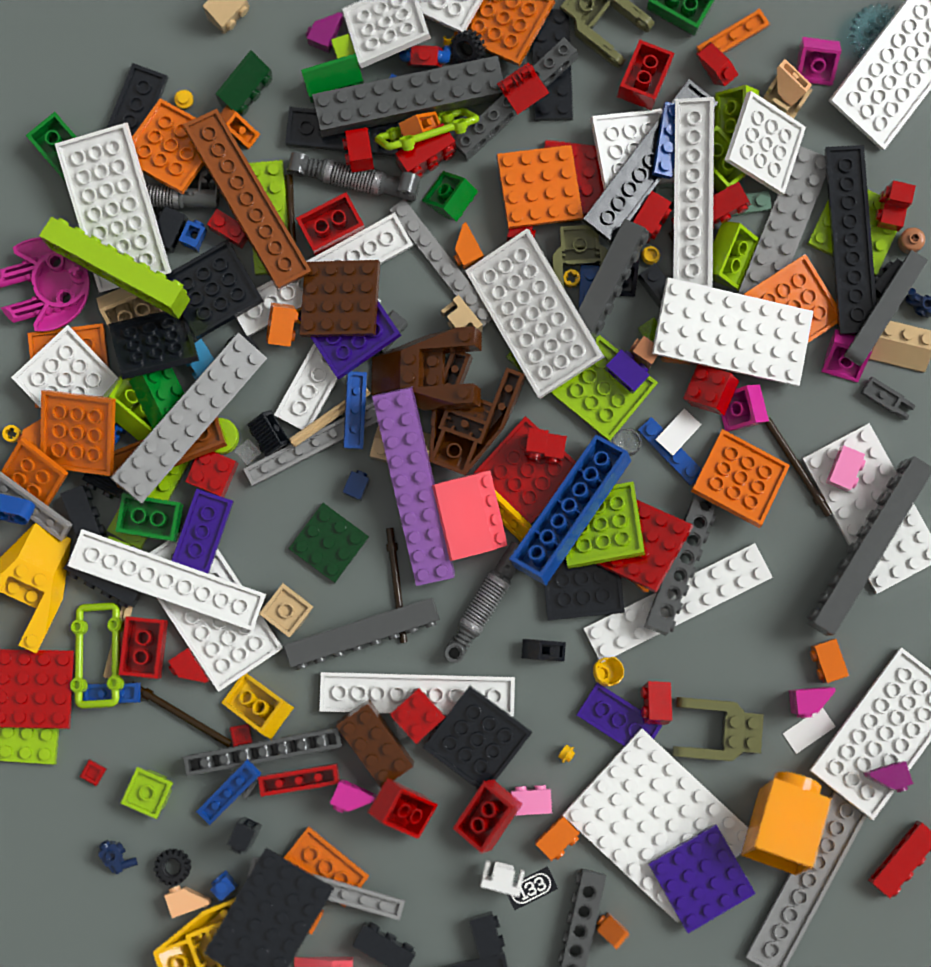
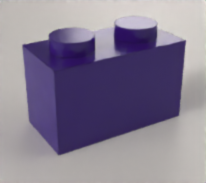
(627, 371)

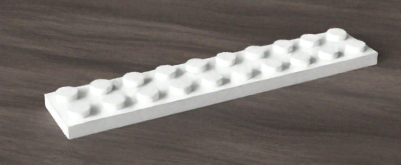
(694, 190)
(376, 242)
(167, 580)
(706, 590)
(388, 691)

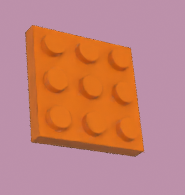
(34, 471)

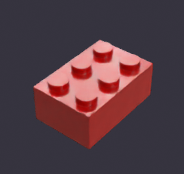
(645, 74)
(427, 154)
(330, 223)
(143, 647)
(402, 808)
(487, 816)

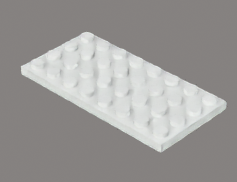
(890, 75)
(112, 196)
(534, 313)
(732, 332)
(911, 544)
(220, 647)
(883, 729)

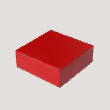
(241, 734)
(93, 772)

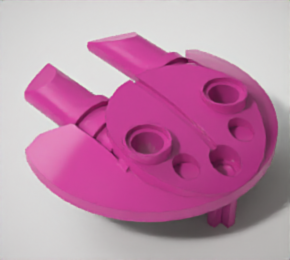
(49, 284)

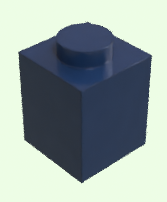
(356, 485)

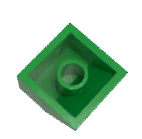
(450, 195)

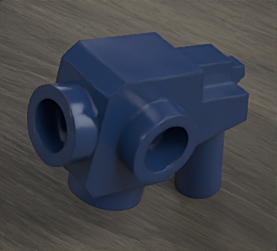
(920, 303)
(112, 856)

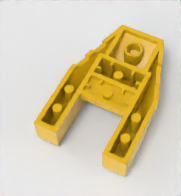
(36, 576)
(188, 945)

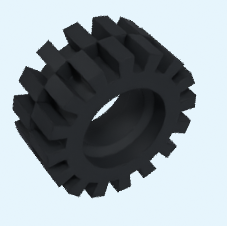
(473, 40)
(160, 869)

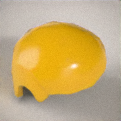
(608, 672)

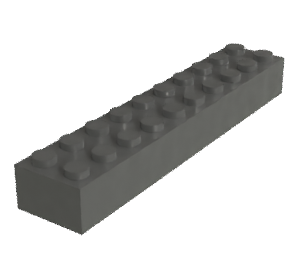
(408, 95)
(870, 546)

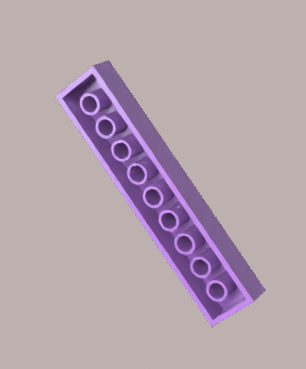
(413, 484)

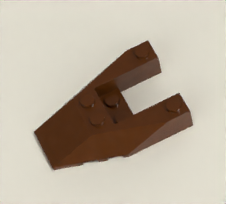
(423, 367)
(465, 434)

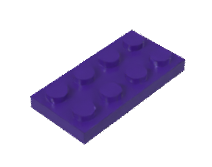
(202, 531)
(614, 715)

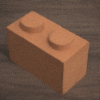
(642, 352)

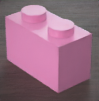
(846, 468)
(533, 800)

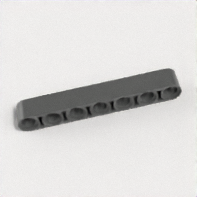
(885, 308)

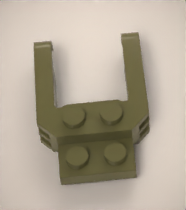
(588, 13)
(578, 247)
(739, 732)

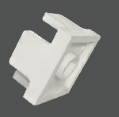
(502, 878)

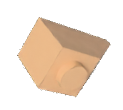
(790, 83)
(185, 900)

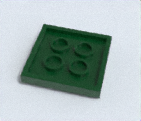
(329, 542)

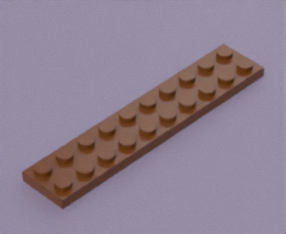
(247, 199)

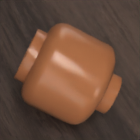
(911, 239)

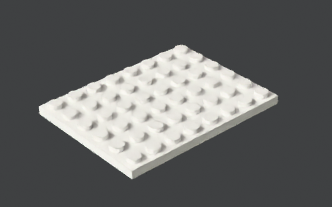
(646, 808)

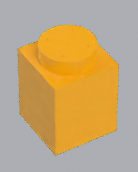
(787, 823)

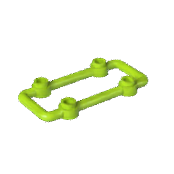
(407, 142)
(115, 682)

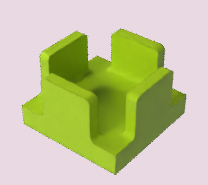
(147, 792)

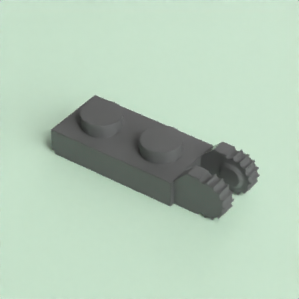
(886, 397)

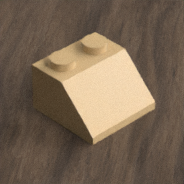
(225, 12)

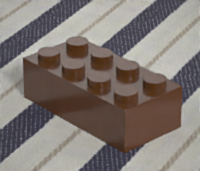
(375, 743)

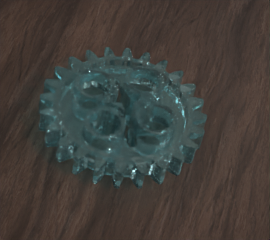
(860, 25)

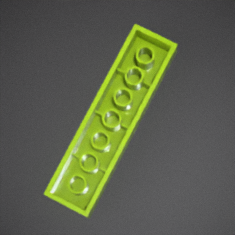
(115, 267)

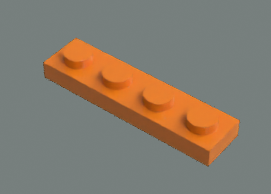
(738, 32)

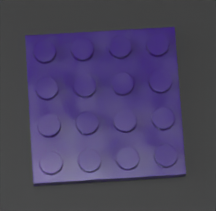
(349, 352)
(701, 878)

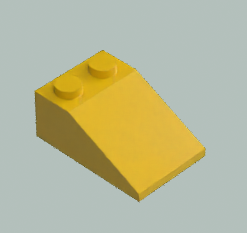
(257, 705)

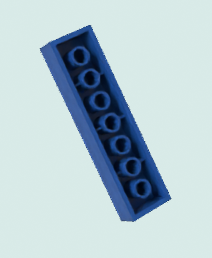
(570, 509)

